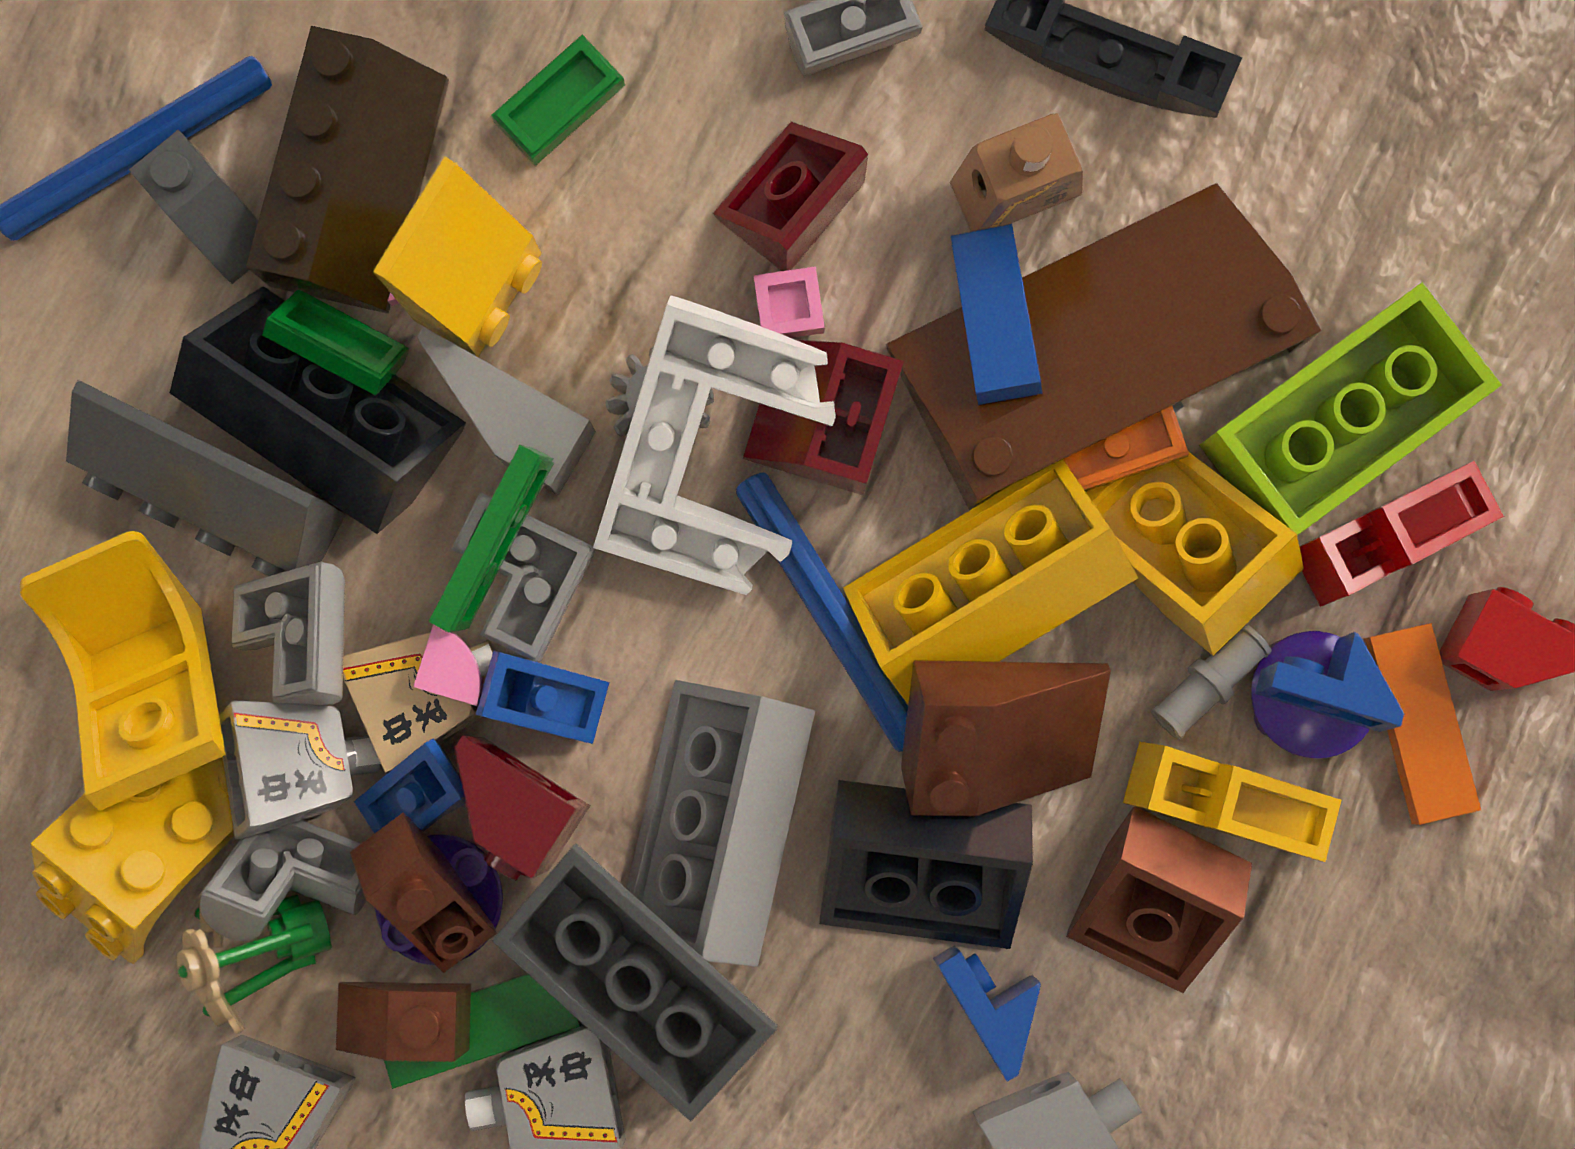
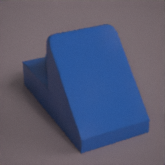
(1349, 692)
(542, 697)
(420, 786)
(1001, 1021)

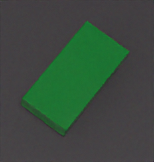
(558, 100)
(335, 341)

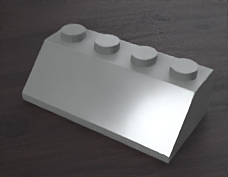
(719, 817)

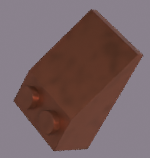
(998, 732)

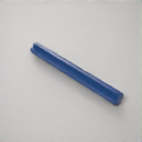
(118, 154)
(827, 606)

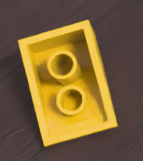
(459, 261)
(1199, 547)

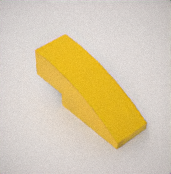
(1232, 800)

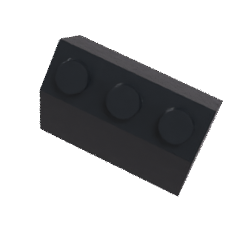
(925, 872)

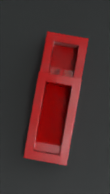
(1398, 534)

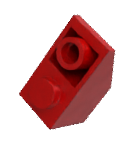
(1507, 643)

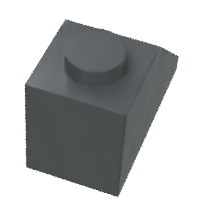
(199, 203)

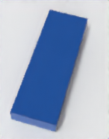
(996, 315)

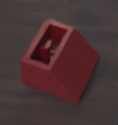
(840, 454)

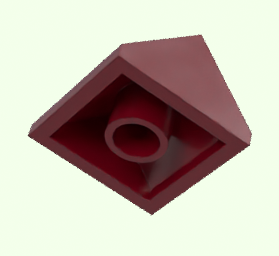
(794, 193)

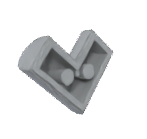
(843, 30)
(541, 581)
(304, 622)
(270, 864)

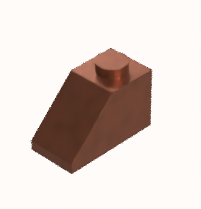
(404, 1020)

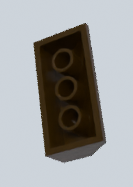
(346, 168)

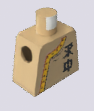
(396, 712)

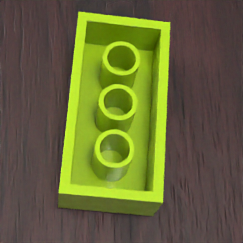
(1352, 412)

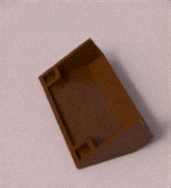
(1113, 340)

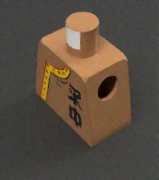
(1022, 174)

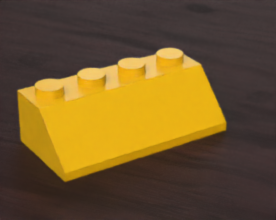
(991, 578)

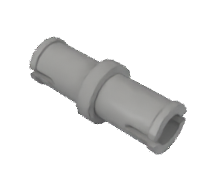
(1210, 682)

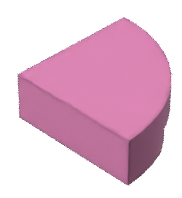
(449, 668)

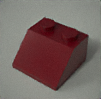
(515, 809)

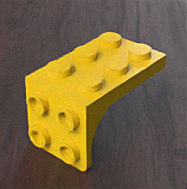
(134, 665)
(133, 858)

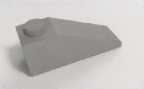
(511, 411)

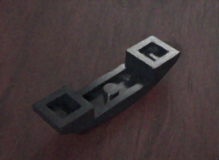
(1116, 57)

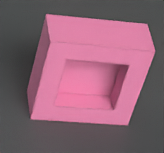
(790, 302)

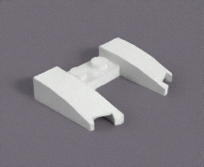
(690, 356)

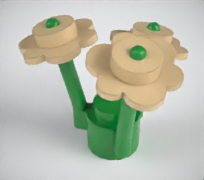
(297, 933)

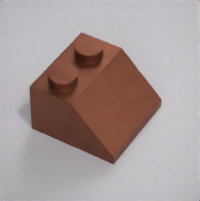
(1161, 900)

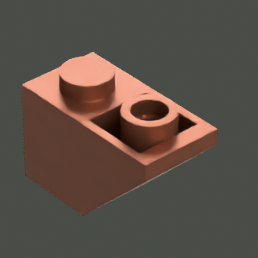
(420, 893)

